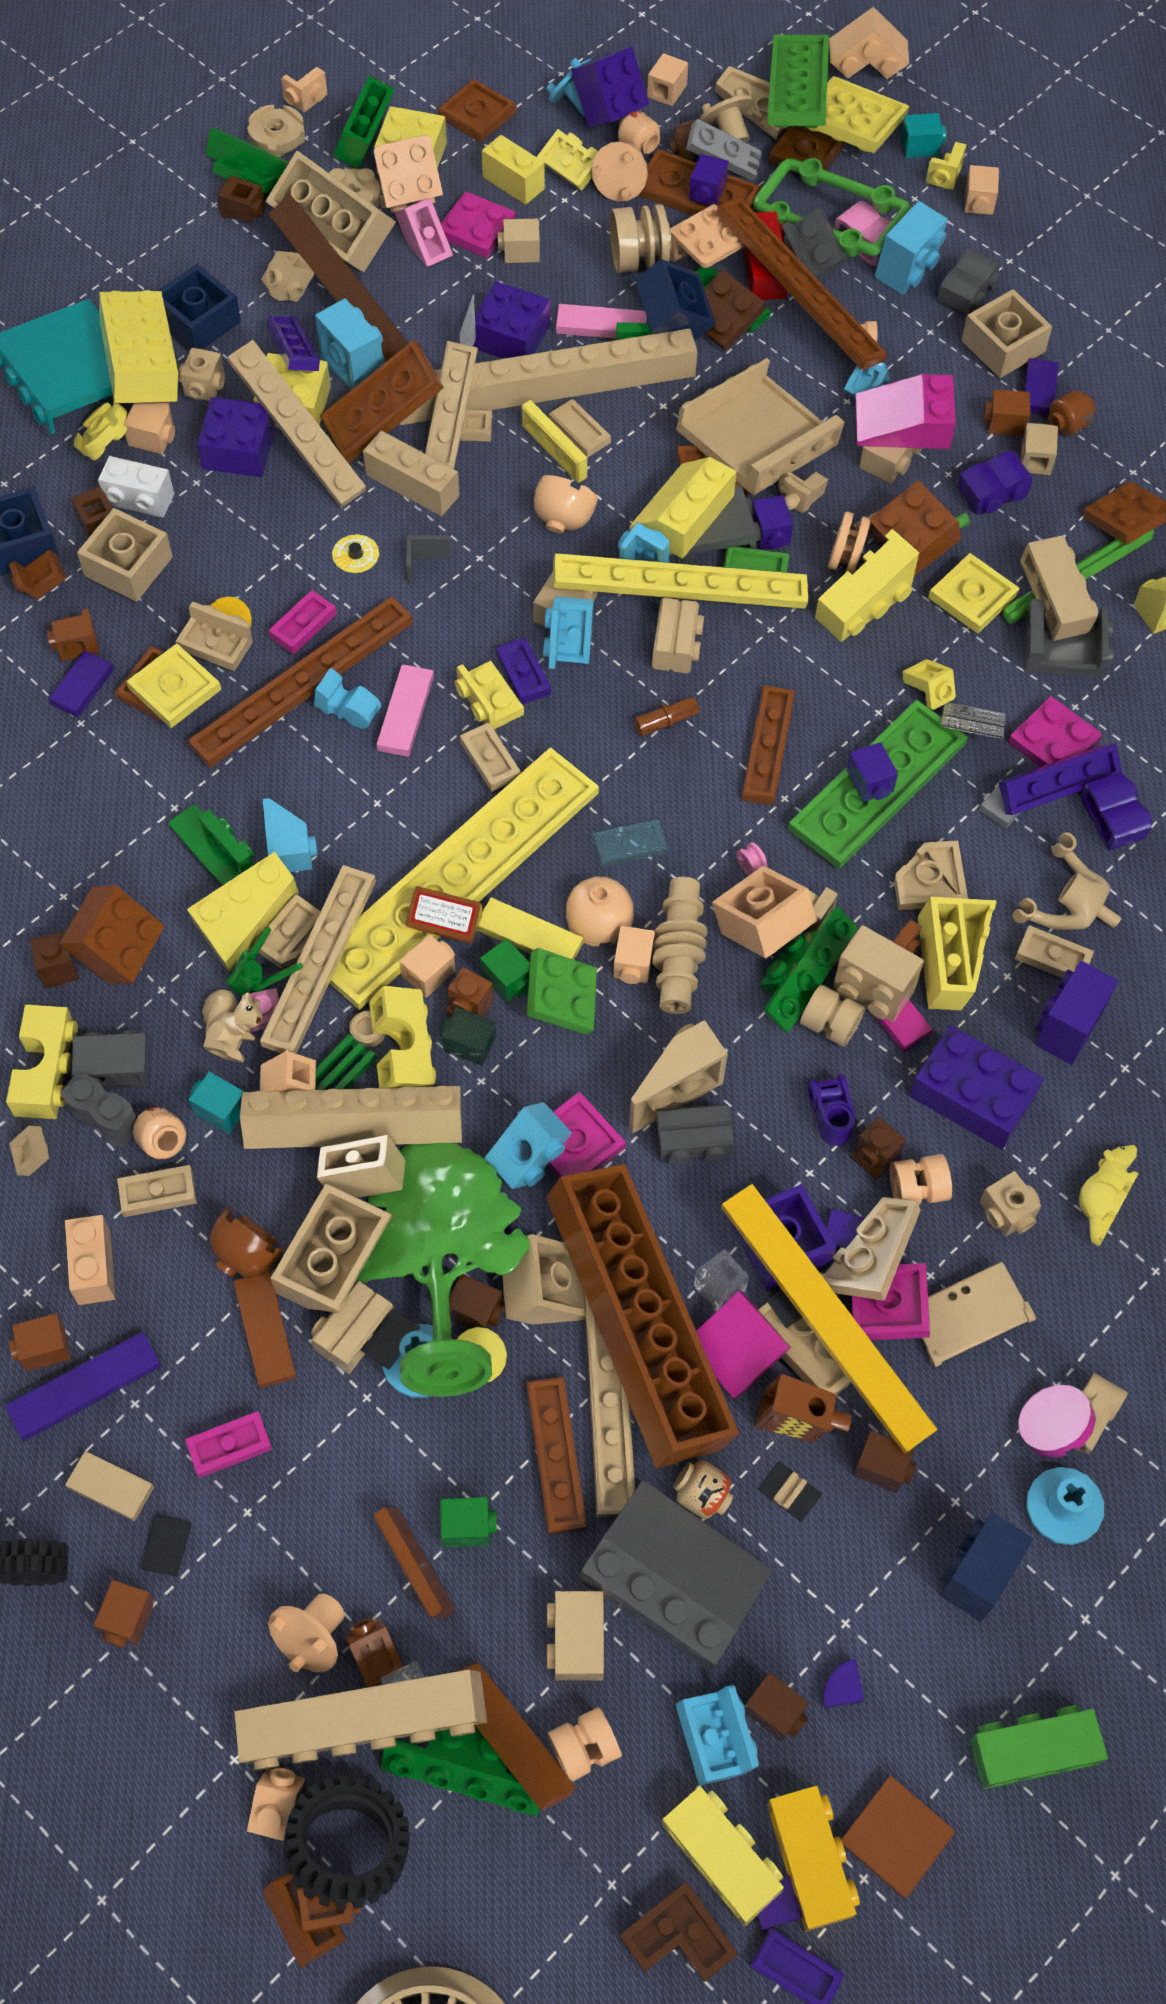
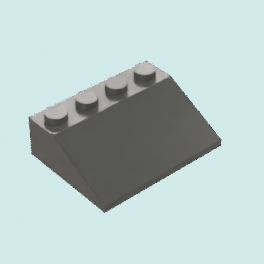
(675, 1575)

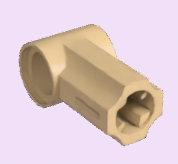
(1106, 1402)

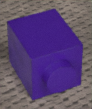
(708, 180)
(773, 521)
(872, 772)

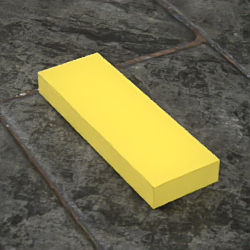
(554, 441)
(527, 931)

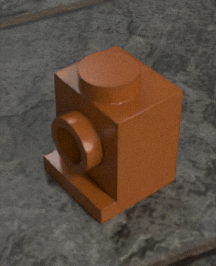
(73, 636)
(470, 993)

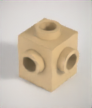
(287, 276)
(202, 374)
(1010, 1205)

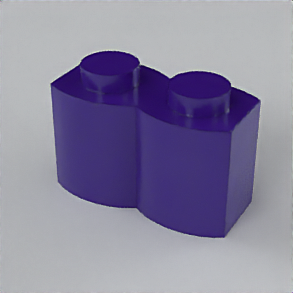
(995, 482)
(1116, 811)

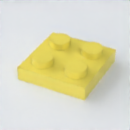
(973, 593)
(173, 685)

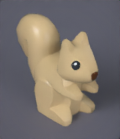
(229, 1023)

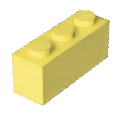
(723, 1854)

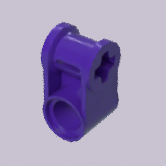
(830, 1103)

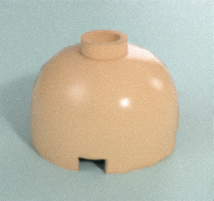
(563, 505)
(598, 910)

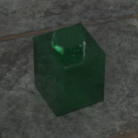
(468, 1036)

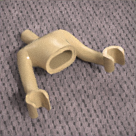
(1082, 895)

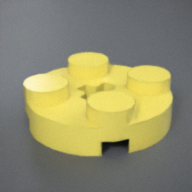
(102, 427)

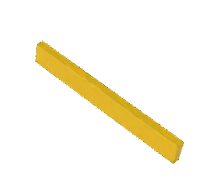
(829, 1319)

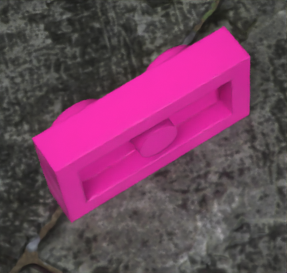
(302, 622)
(228, 1444)

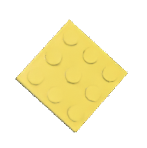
(860, 115)

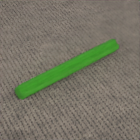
(1088, 566)

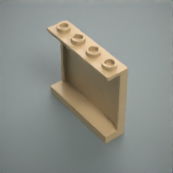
(756, 428)

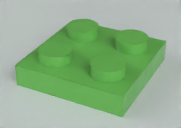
(561, 991)

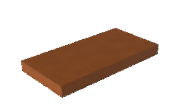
(670, 184)
(382, 400)

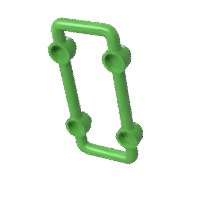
(812, 174)

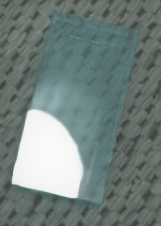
(630, 843)

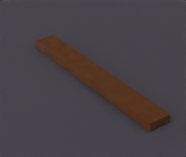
(334, 271)

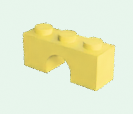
(403, 1017)
(38, 1090)

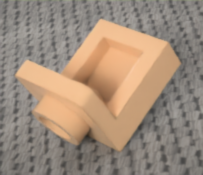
(306, 91)
(273, 1802)

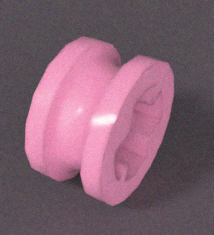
(751, 858)

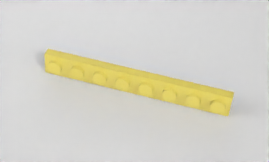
(679, 581)

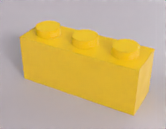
(813, 1857)

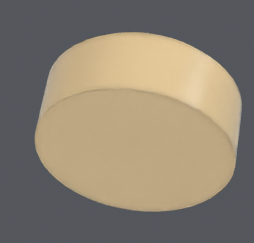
(362, 1030)

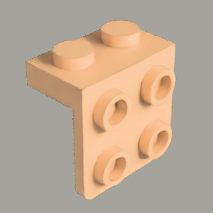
(407, 172)
(703, 238)

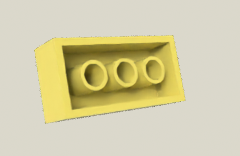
(138, 347)

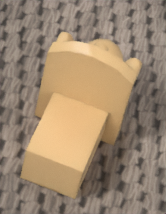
(801, 493)

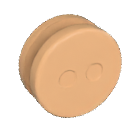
(849, 543)

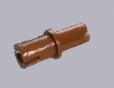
(665, 716)

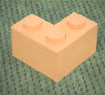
(869, 41)

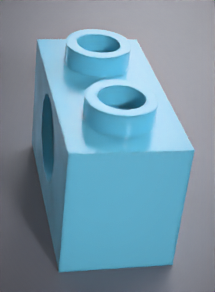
(512, 1155)

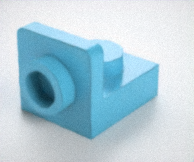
(867, 379)

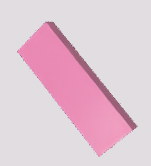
(594, 320)
(405, 710)

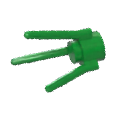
(248, 973)

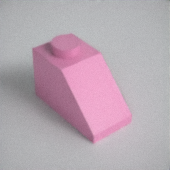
(424, 232)

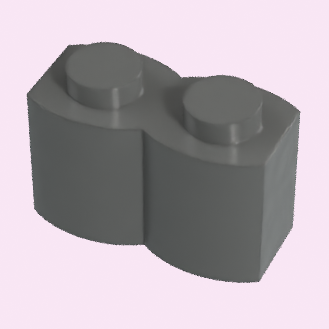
(969, 282)
(100, 1109)

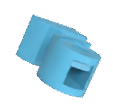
(356, 705)

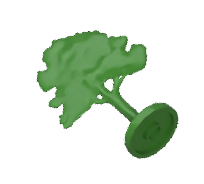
(445, 1208)

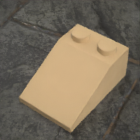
(685, 1070)

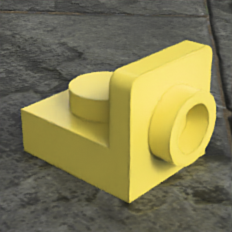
(946, 171)
(934, 680)

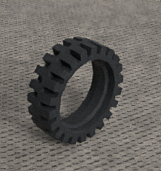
(333, 1886)

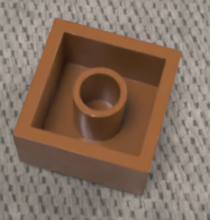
(920, 521)
(112, 934)

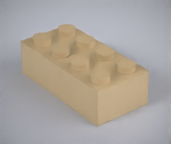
(342, 215)

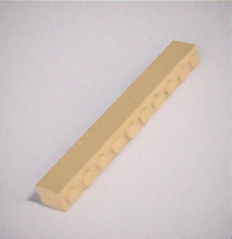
(576, 372)

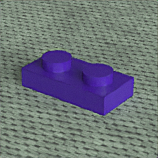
(523, 671)

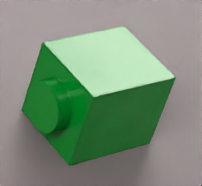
(506, 970)
(466, 1522)

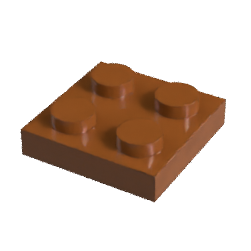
(1127, 512)

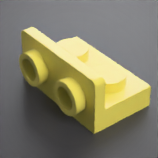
(568, 158)
(488, 694)

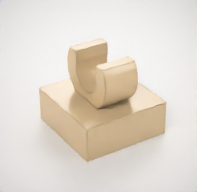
(822, 906)

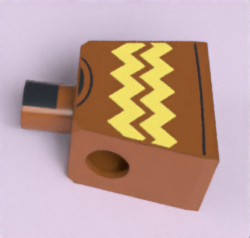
(800, 1410)

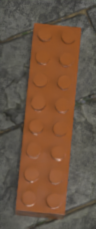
(641, 1316)

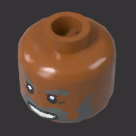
(1072, 412)

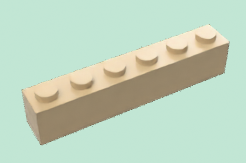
(351, 1115)
(360, 1717)

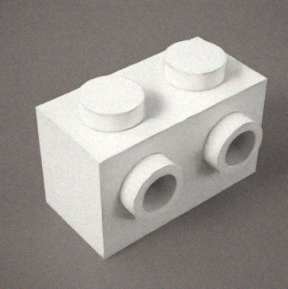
(136, 486)

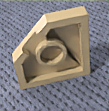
(931, 873)

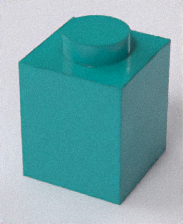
(922, 135)
(216, 1102)

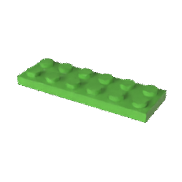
(798, 81)
(837, 818)

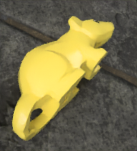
(1107, 1189)

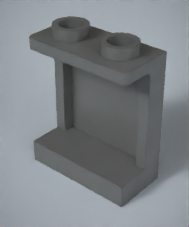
(730, 528)
(1075, 655)

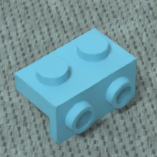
(644, 545)
(570, 630)
(717, 1735)

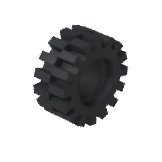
(33, 1562)

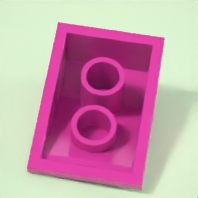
(907, 413)

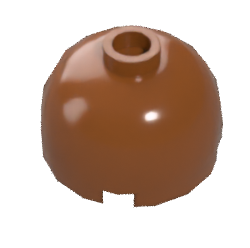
(242, 1245)

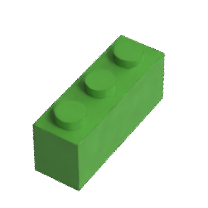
(1037, 1747)

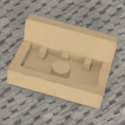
(215, 636)

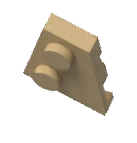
(289, 932)

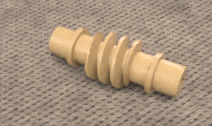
(679, 945)

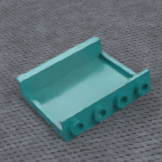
(57, 361)

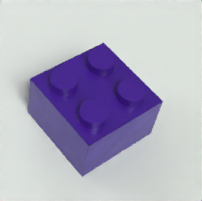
(610, 86)
(511, 322)
(235, 437)
(1074, 1011)
(805, 1226)

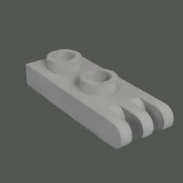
(713, 142)

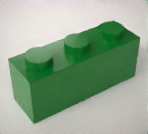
(363, 122)

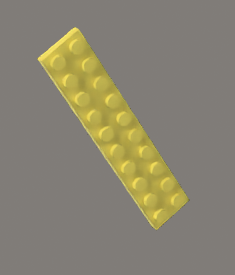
(463, 866)

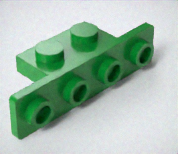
(243, 160)
(212, 843)
(804, 967)
(460, 1765)

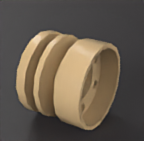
(639, 238)

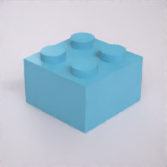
(911, 248)
(349, 343)

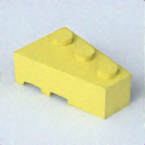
(870, 590)
(243, 907)
(953, 948)

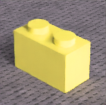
(513, 169)

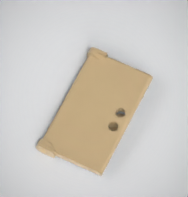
(974, 1317)

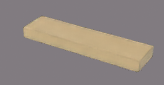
(451, 403)

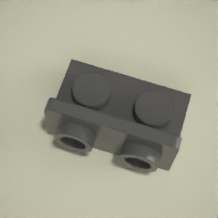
(815, 243)

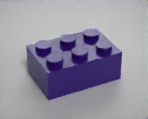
(976, 1087)

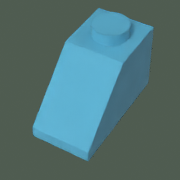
(288, 837)

